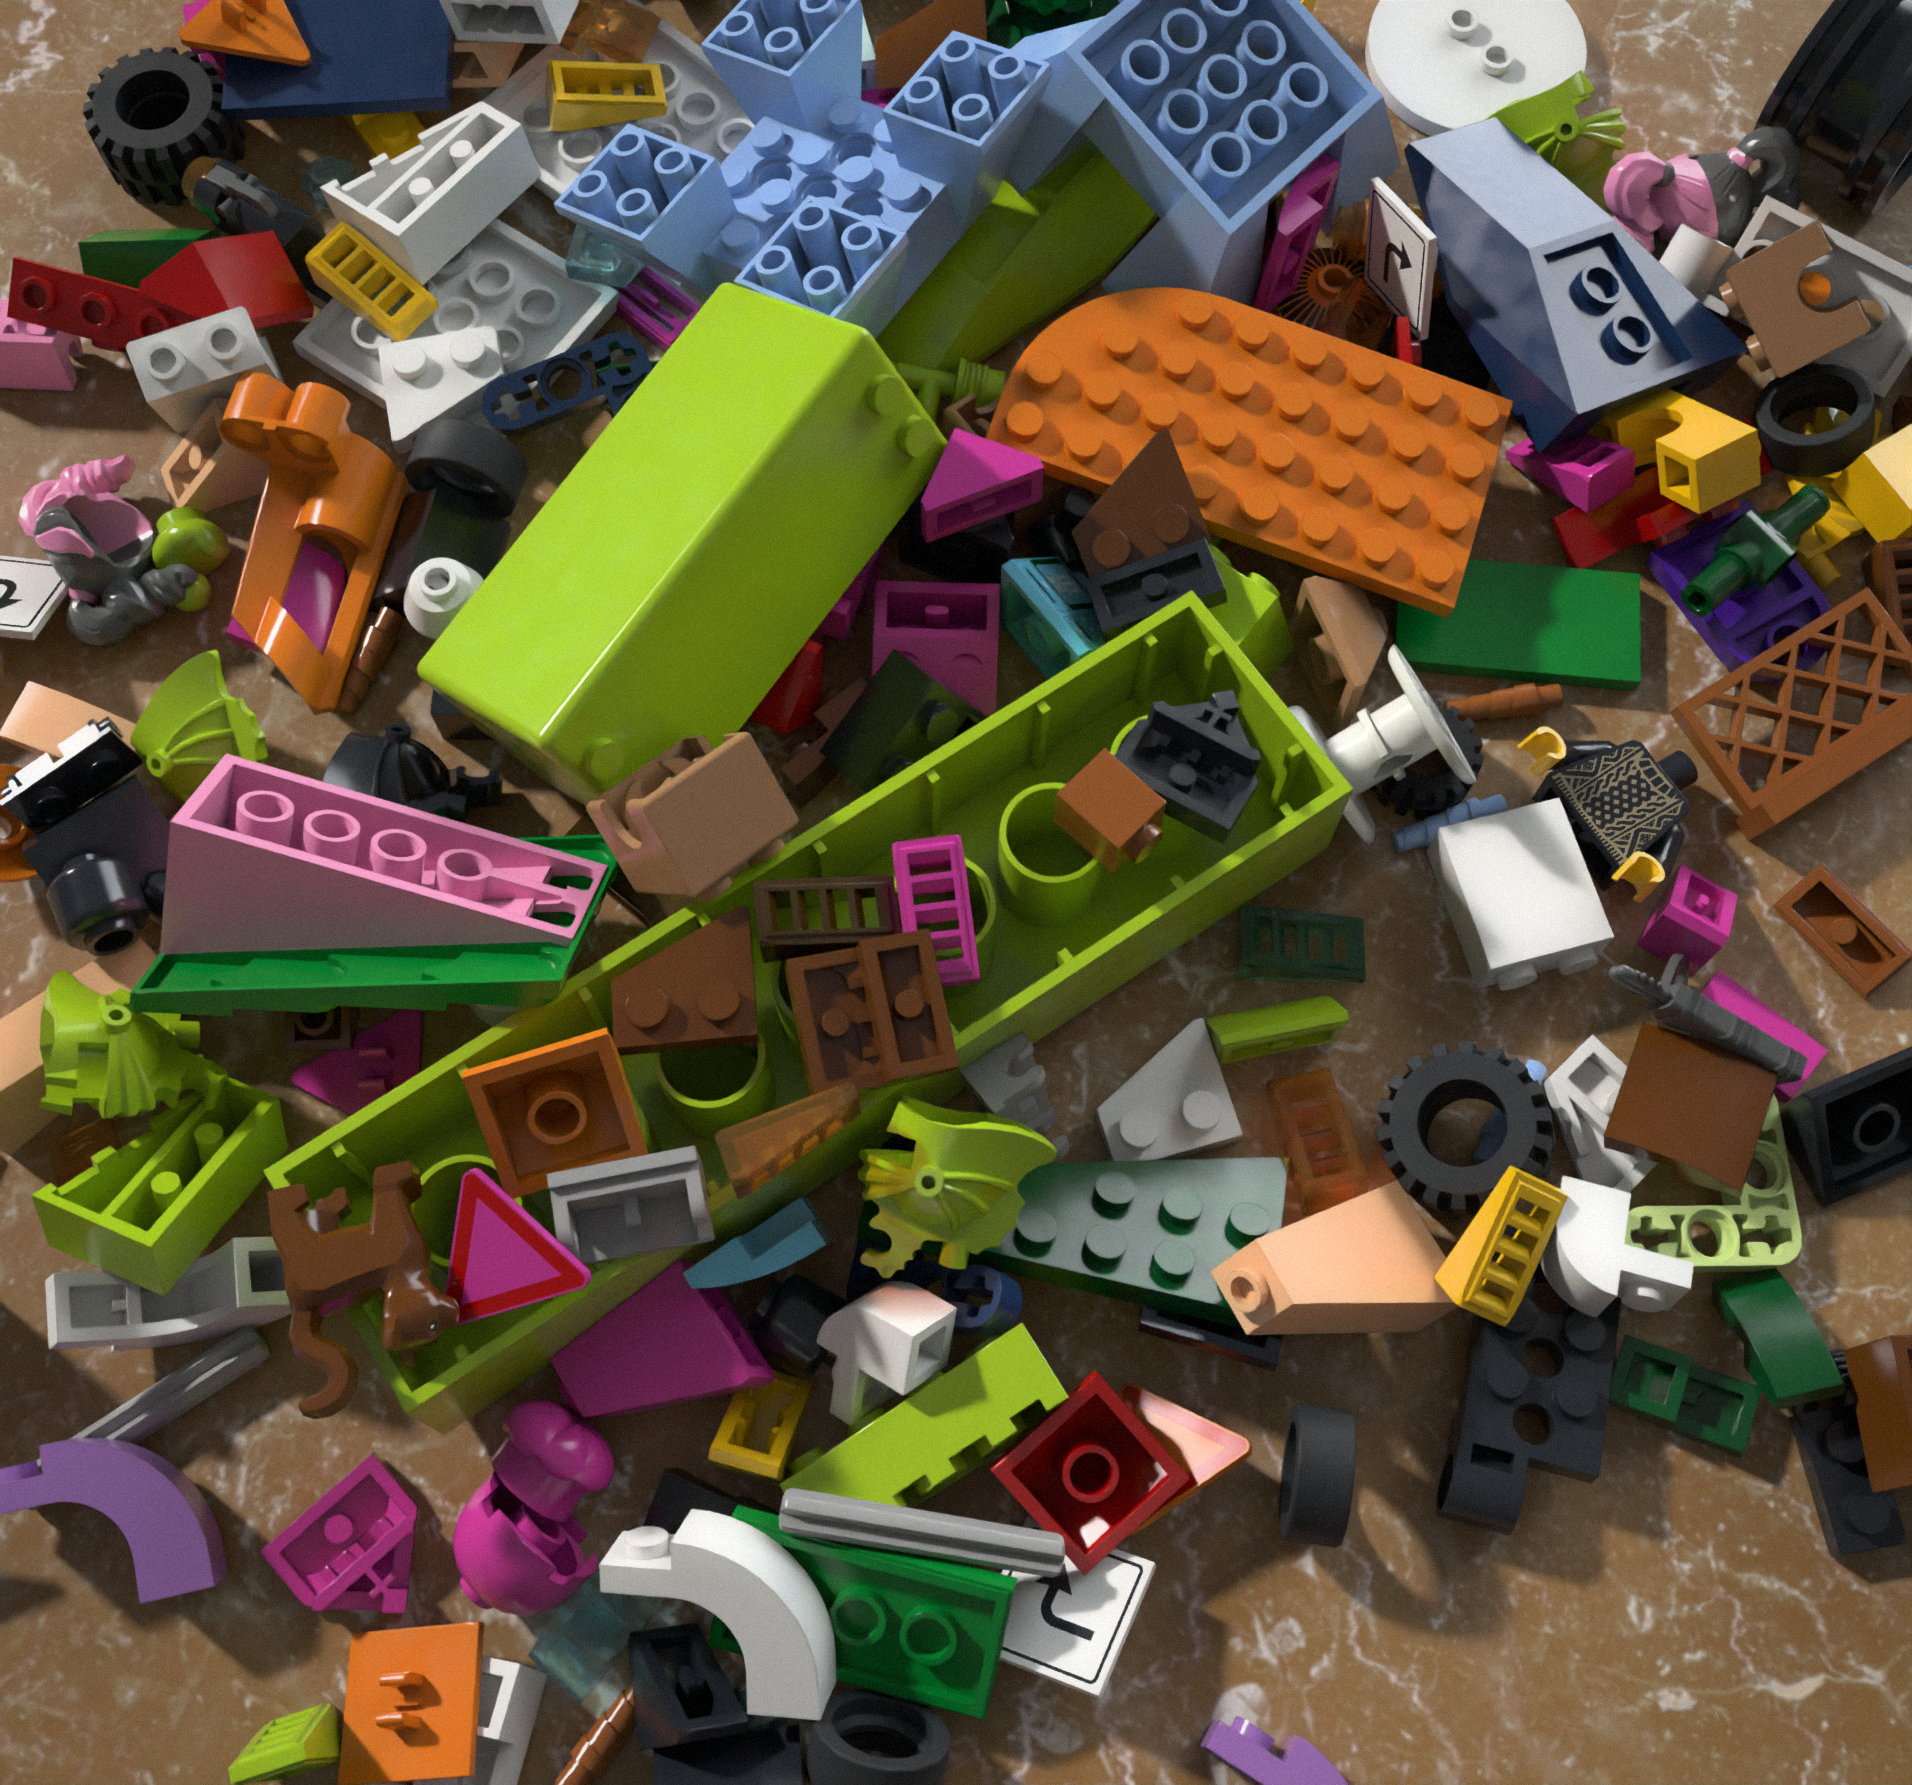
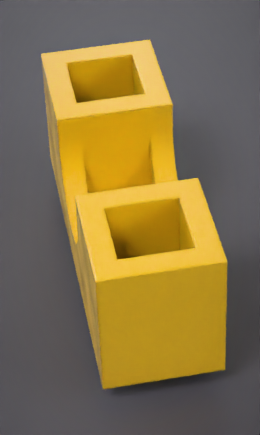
(1698, 450)

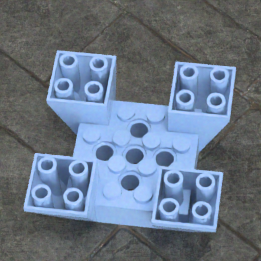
(1208, 123)
(826, 191)

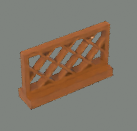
(1830, 762)

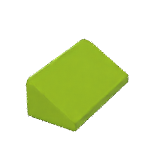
(1276, 1028)

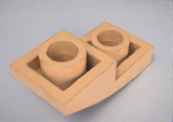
(49, 717)

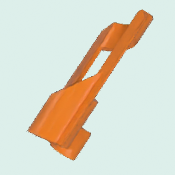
(318, 485)

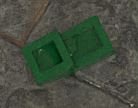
(1778, 1338)
(1683, 1397)

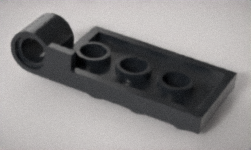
(1484, 1455)

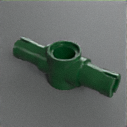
(1755, 550)

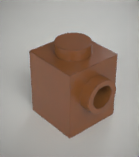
(1110, 812)

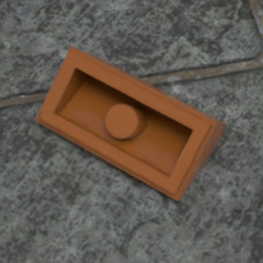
(1843, 930)

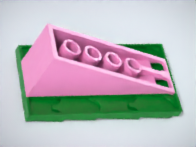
(346, 899)

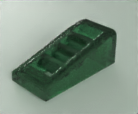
(1253, 965)

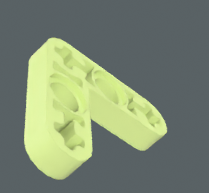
(1766, 1209)

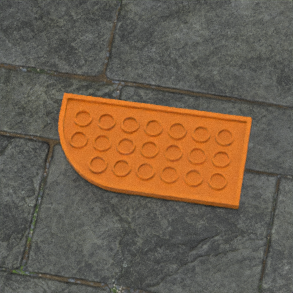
(1278, 429)

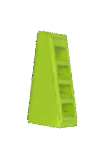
(290, 1747)

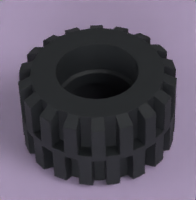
(157, 118)
(1455, 1077)

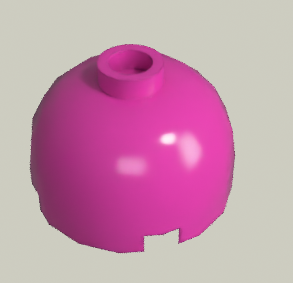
(516, 1555)

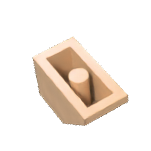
(209, 470)

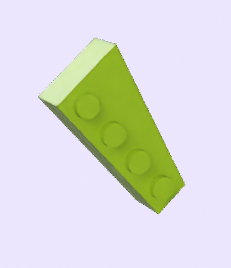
(940, 1430)

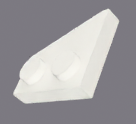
(437, 378)
(1582, 1102)
(1171, 1104)

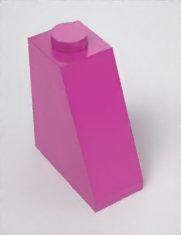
(660, 1351)

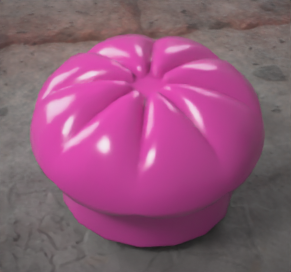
(552, 1458)

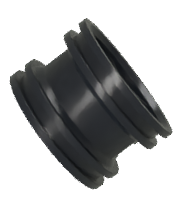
(1853, 97)

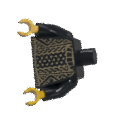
(1617, 804)

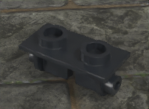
(52, 789)

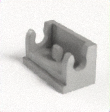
(1012, 1087)
(632, 1206)

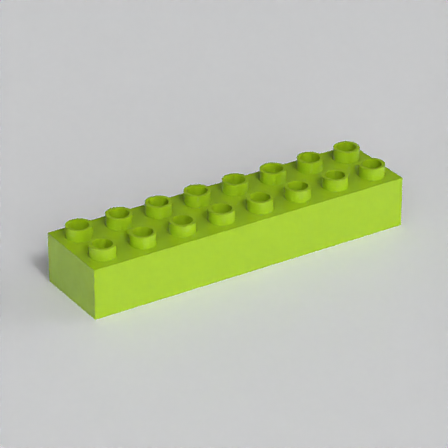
(1048, 945)

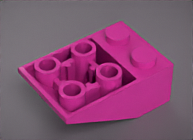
(943, 630)

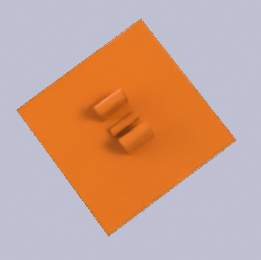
(412, 1704)

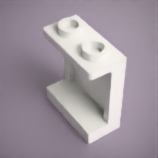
(196, 362)

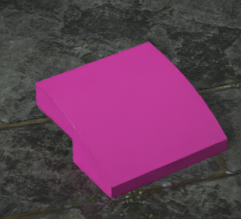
(1296, 232)

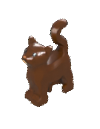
(346, 1267)

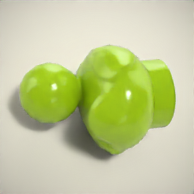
(192, 541)

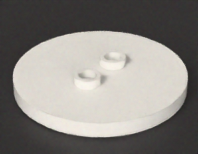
(1467, 58)

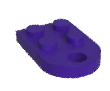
(1748, 618)

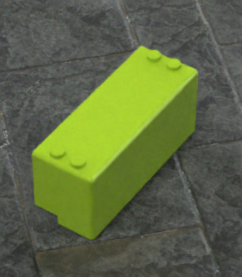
(690, 545)

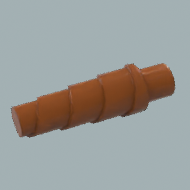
(369, 658)
(1509, 703)
(601, 1743)

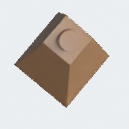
(1336, 645)

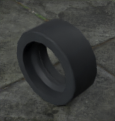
(1815, 387)
(469, 461)
(1317, 1475)
(882, 1724)

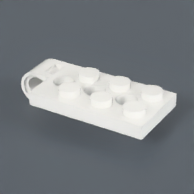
(1850, 268)

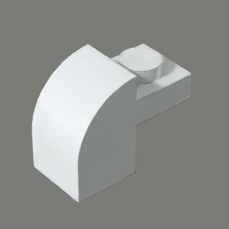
(1593, 1265)
(885, 1345)

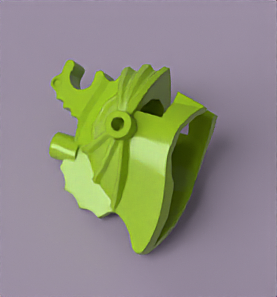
(1572, 146)
(194, 726)
(117, 1057)
(952, 1186)

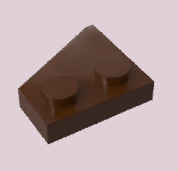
(1141, 512)
(690, 992)

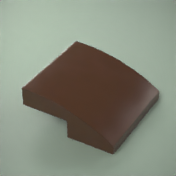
(871, 1014)
(1691, 1109)

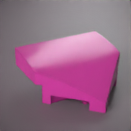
(351, 1544)

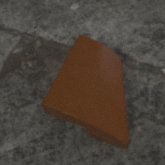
(911, 42)

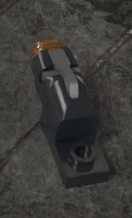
(247, 205)

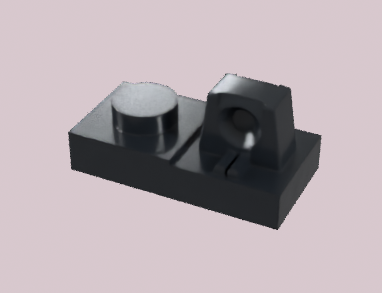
(1144, 587)

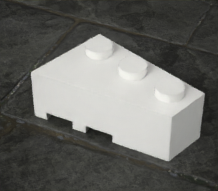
(439, 192)

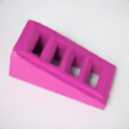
(1593, 478)
(933, 855)

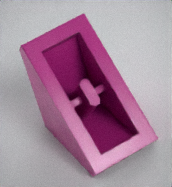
(976, 484)
(1690, 919)

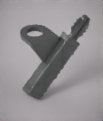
(1694, 1015)

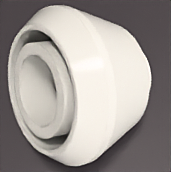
(438, 594)

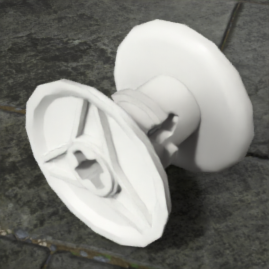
(1387, 742)

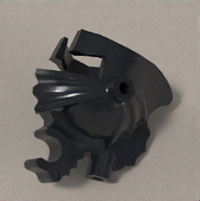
(409, 775)

